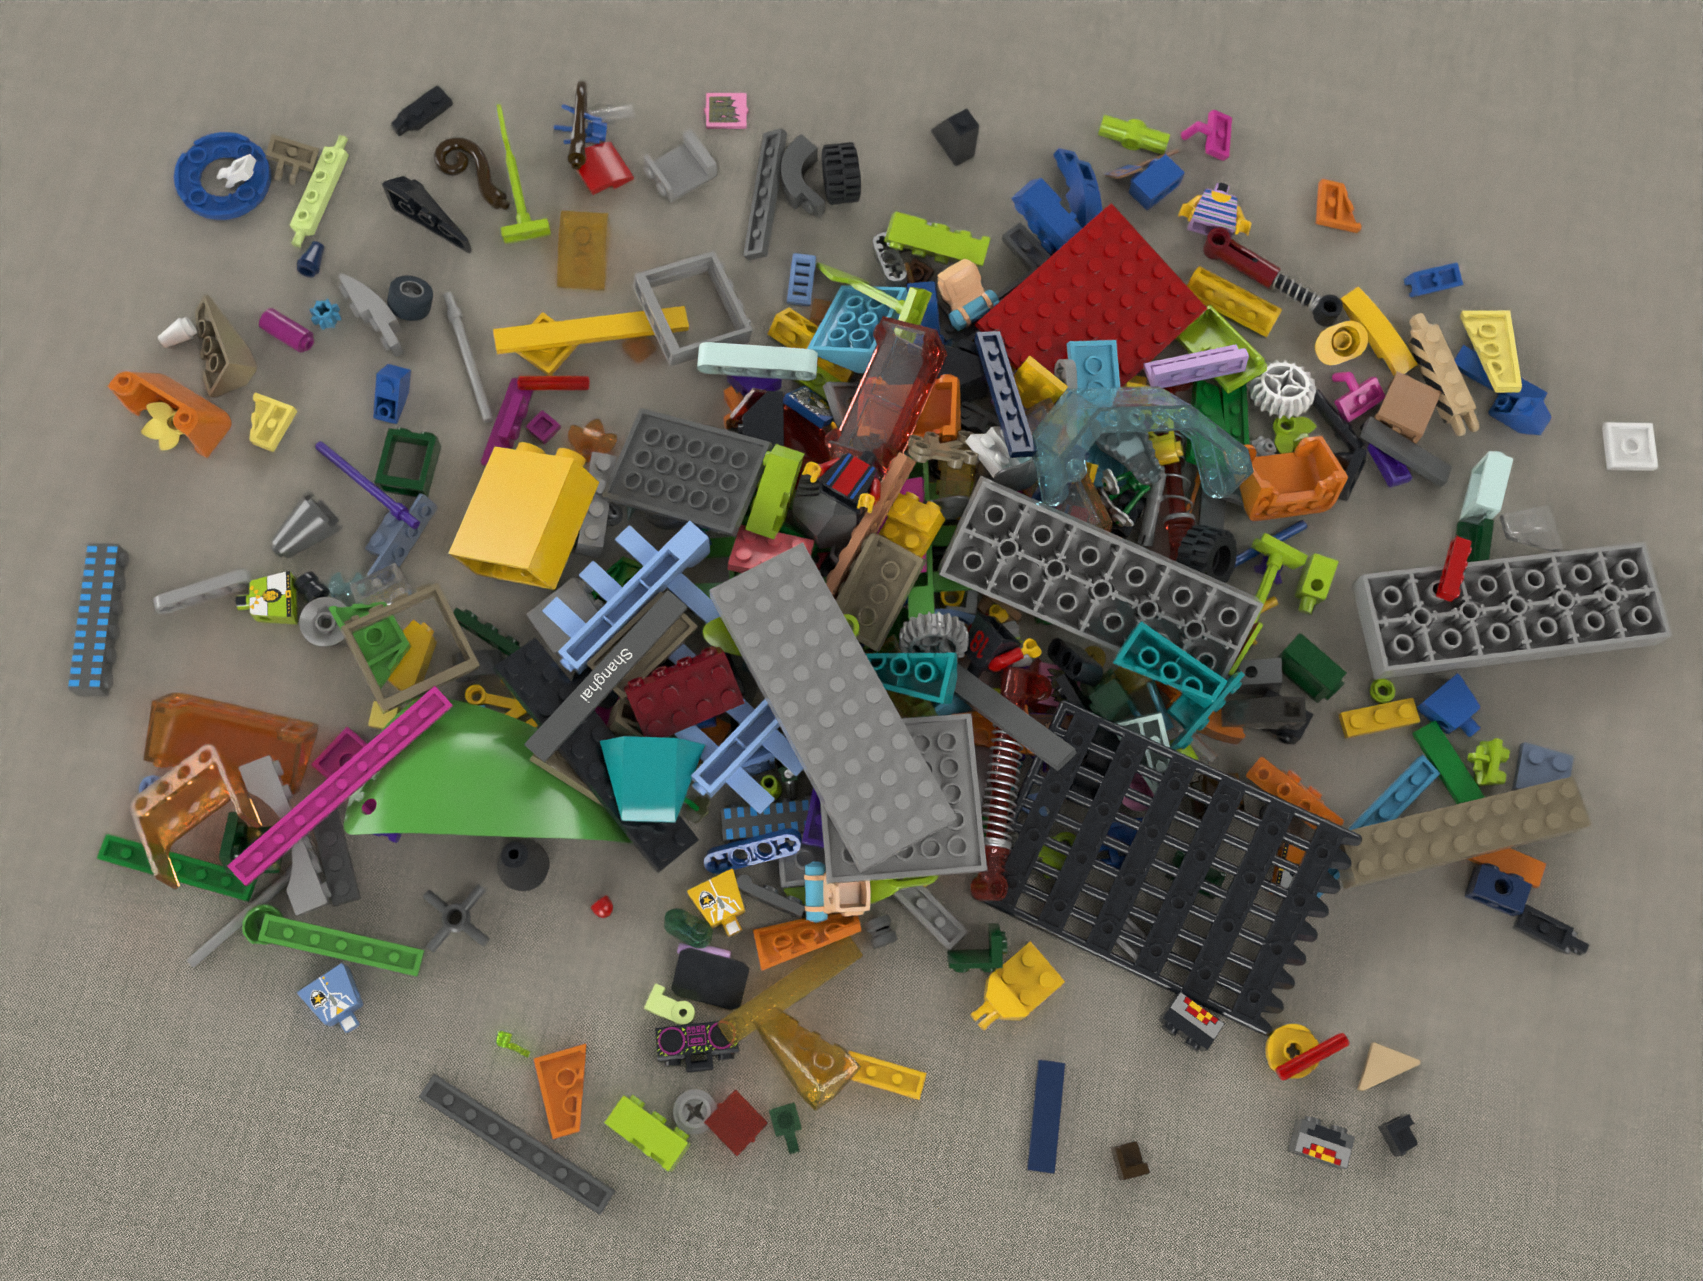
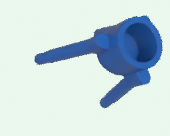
(595, 132)

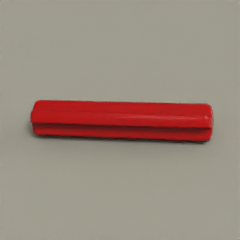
(553, 382)
(1312, 1056)

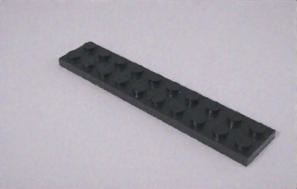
(540, 690)

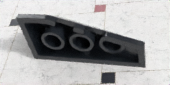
(416, 204)

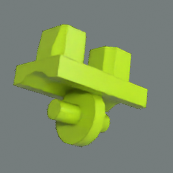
(1486, 762)

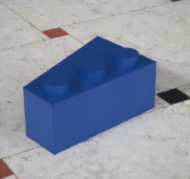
(1045, 215)

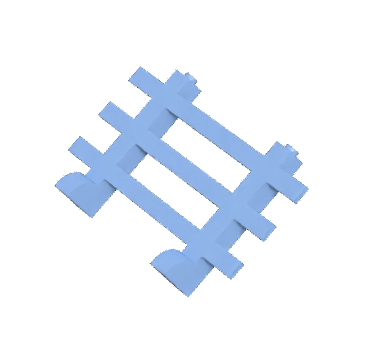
(663, 571)

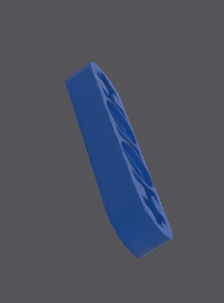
(750, 845)

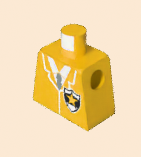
(719, 902)

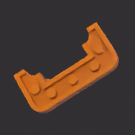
(941, 410)
(195, 416)
(1293, 482)

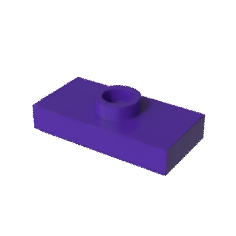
(1392, 470)

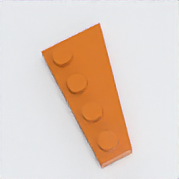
(794, 938)

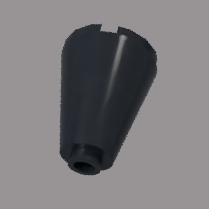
(523, 865)

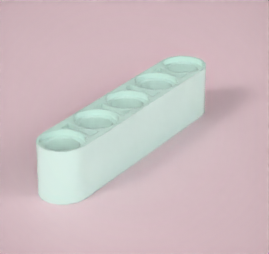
(757, 361)

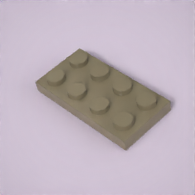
(656, 656)

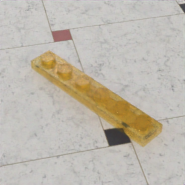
(789, 990)

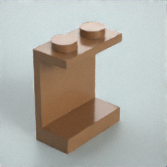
(1408, 406)

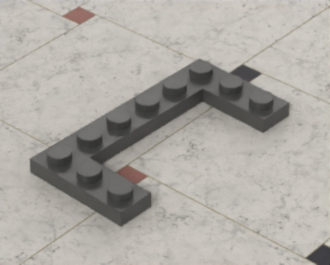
(1027, 251)

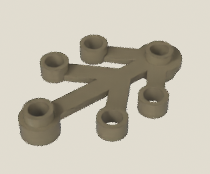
(929, 448)

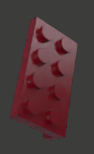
(684, 693)

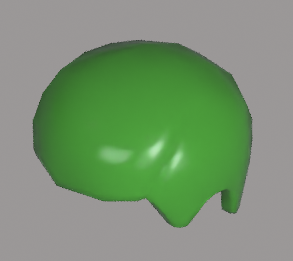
(254, 919)

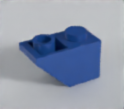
(391, 392)
(1521, 413)

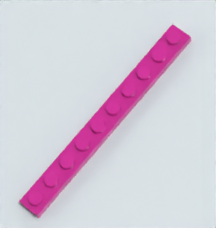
(339, 786)

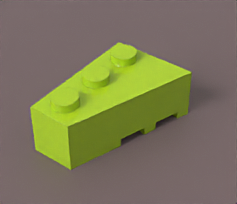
(648, 1132)

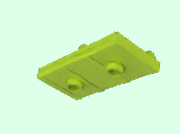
(1213, 332)

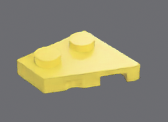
(269, 421)

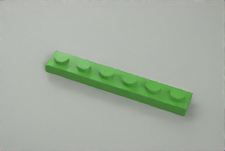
(341, 945)

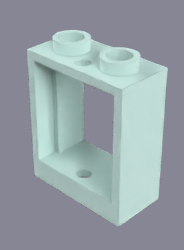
(1486, 488)

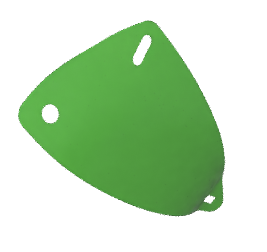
(477, 781)

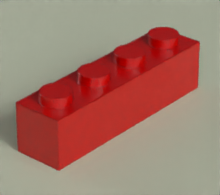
(1453, 569)

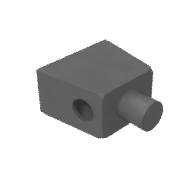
(1265, 675)

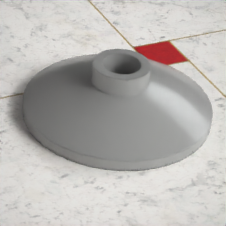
(312, 621)

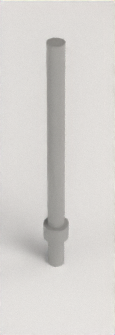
(455, 317)
(236, 923)

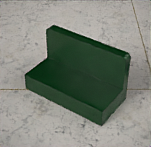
(1479, 535)

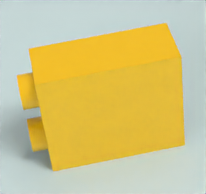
(525, 515)

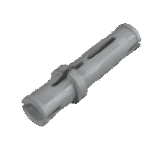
(1151, 512)

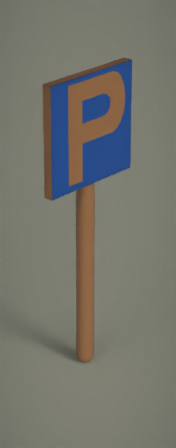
(1129, 169)

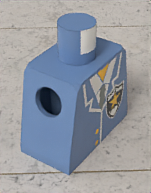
(334, 998)

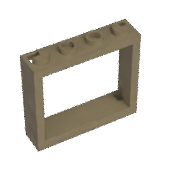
(400, 604)

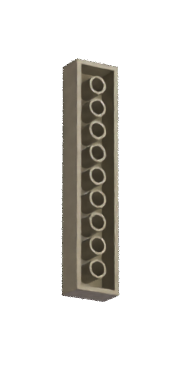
(1464, 831)

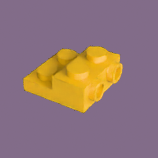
(912, 523)

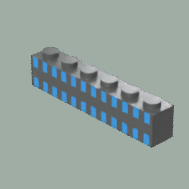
(98, 620)
(746, 822)

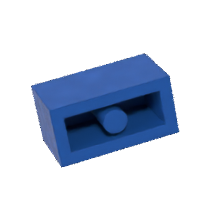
(1155, 182)

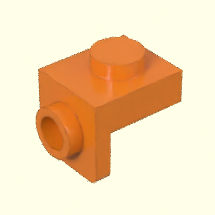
(732, 400)

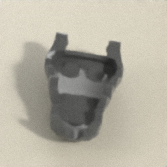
(1134, 452)

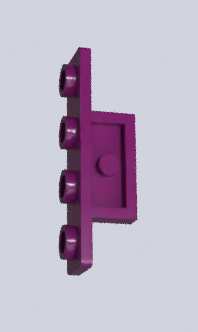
(509, 419)

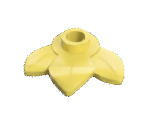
(162, 425)

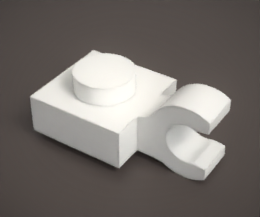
(239, 170)

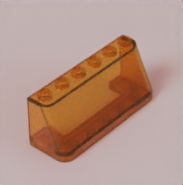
(242, 734)

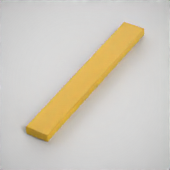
(584, 330)

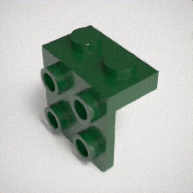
(986, 959)

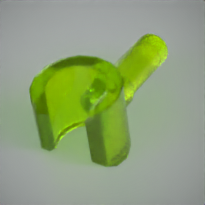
(504, 1040)

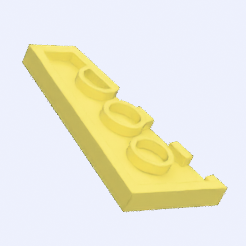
(1495, 346)

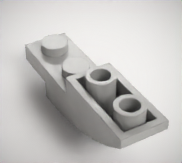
(373, 310)

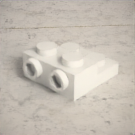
(993, 450)

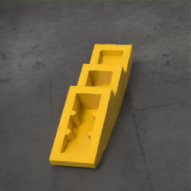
(1381, 334)

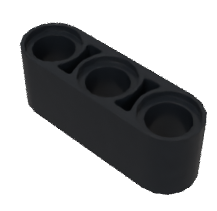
(1075, 662)

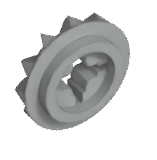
(681, 1111)

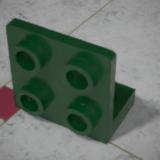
(238, 838)

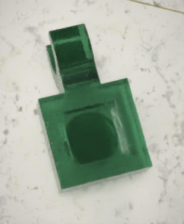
(786, 1123)

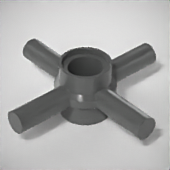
(463, 925)

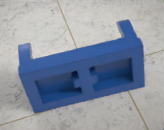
(1434, 279)

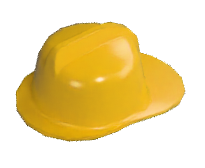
(1341, 342)

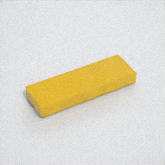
(888, 1076)

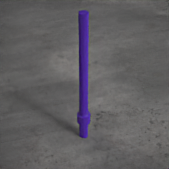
(396, 509)

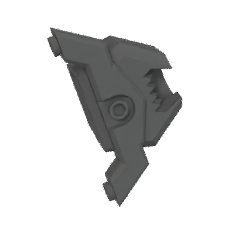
(823, 518)

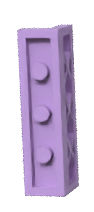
(1196, 366)

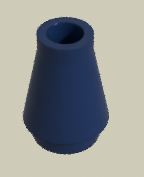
(311, 259)

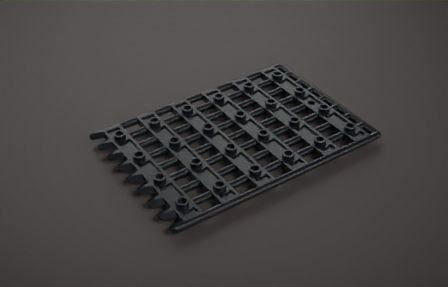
(1287, 923)

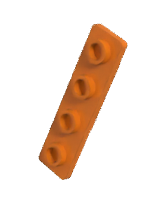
(1288, 787)

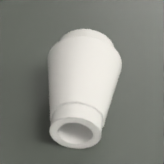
(177, 332)

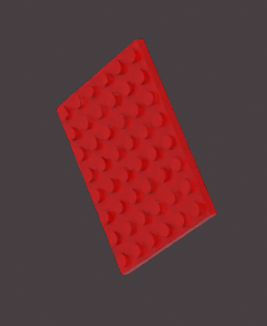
(1096, 289)

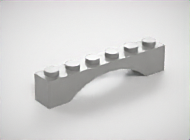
(305, 886)

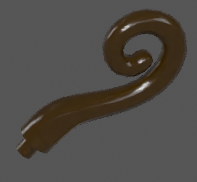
(577, 154)
(487, 189)

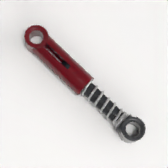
(1269, 275)

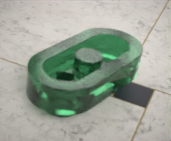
(686, 926)

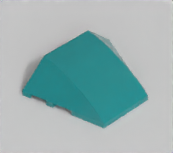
(650, 775)

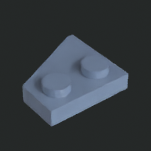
(1540, 765)

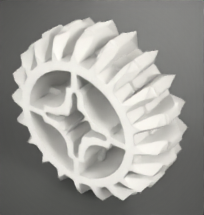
(1283, 389)

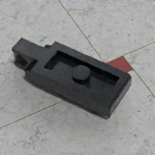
(422, 111)
(1549, 931)

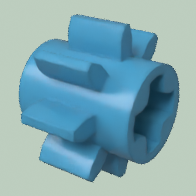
(325, 314)

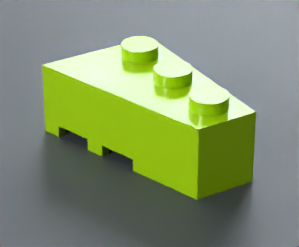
(774, 491)

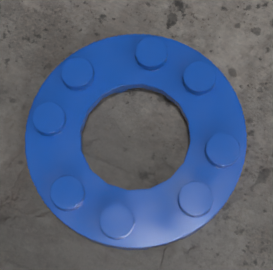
(206, 150)

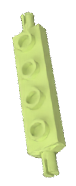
(319, 191)

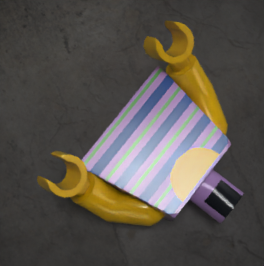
(1215, 210)

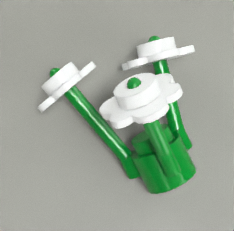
(1110, 484)

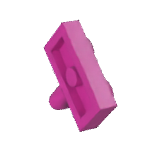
(1217, 134)
(1359, 398)

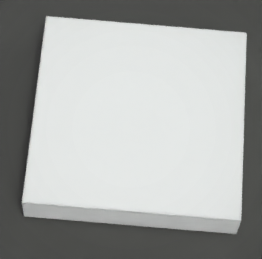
(1630, 446)

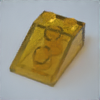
(583, 250)

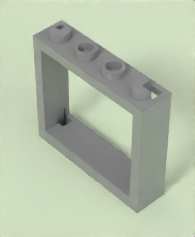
(679, 270)

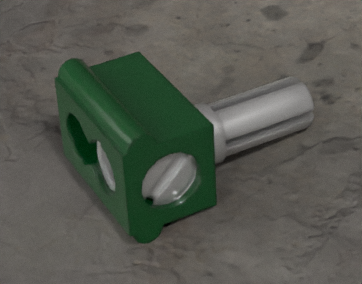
(787, 777)

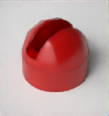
(603, 907)

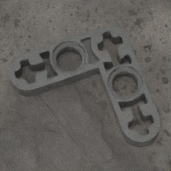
(888, 269)

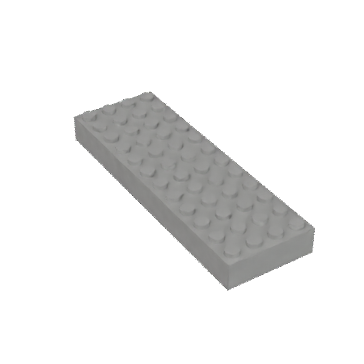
(1092, 578)
(1511, 611)
(832, 707)

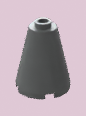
(305, 527)

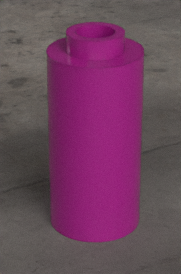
(286, 330)

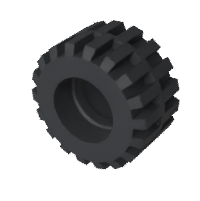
(841, 173)
(1209, 551)

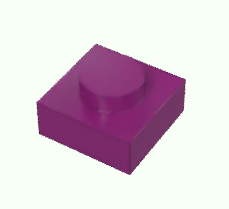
(543, 427)

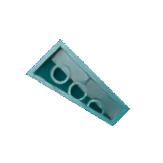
(1163, 661)
(918, 674)

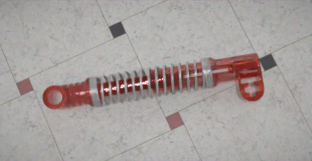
(1003, 773)

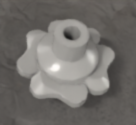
(1264, 446)

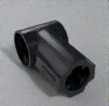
(1135, 513)

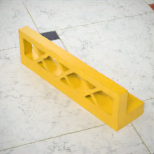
(1234, 301)
(797, 332)

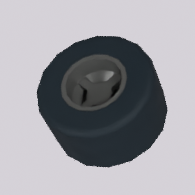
(410, 298)

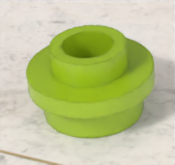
(1387, 686)

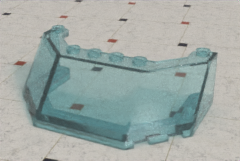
(1087, 412)

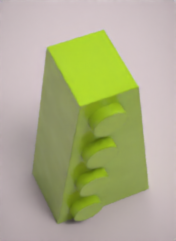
(935, 240)

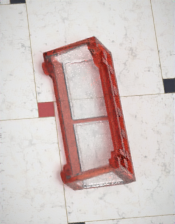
(890, 393)

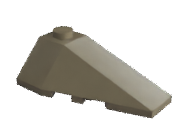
(225, 353)

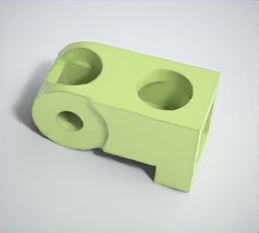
(669, 1009)

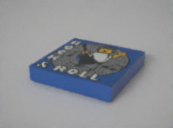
(810, 406)

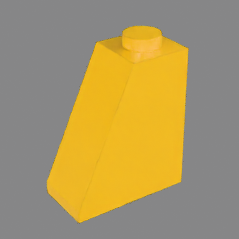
(417, 660)

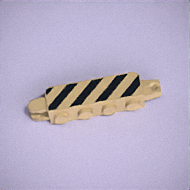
(1442, 374)

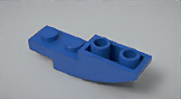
(1084, 190)

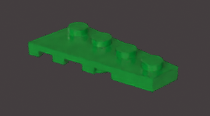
(1207, 401)

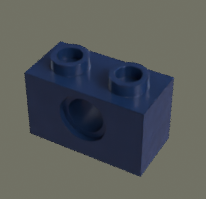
(1482, 889)

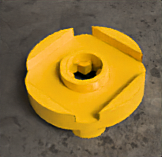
(1282, 1039)

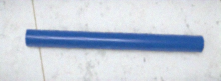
(1282, 536)

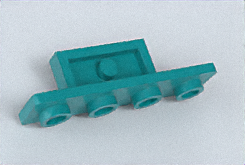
(1193, 716)

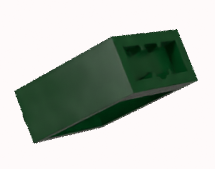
(401, 485)
(1311, 669)

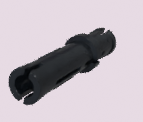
(1341, 428)

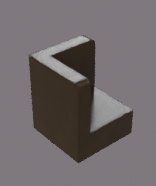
(1129, 1161)

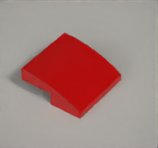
(604, 168)

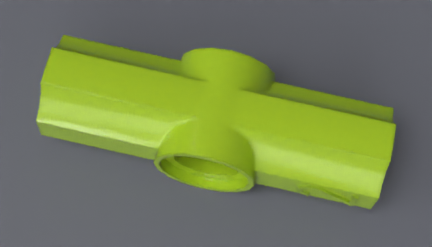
(1134, 134)

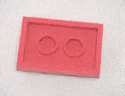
(753, 549)

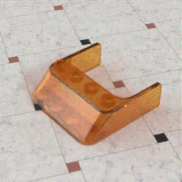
(185, 800)

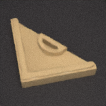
(1383, 1064)

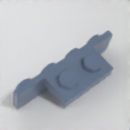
(396, 538)

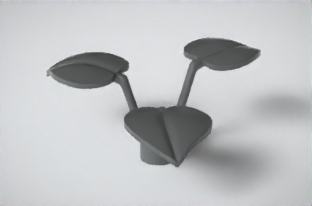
(1013, 477)

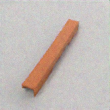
(1195, 492)

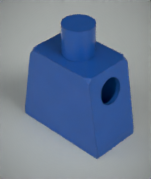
(1452, 707)

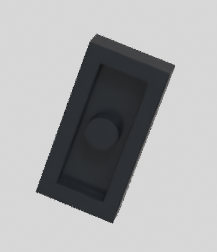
(1353, 465)

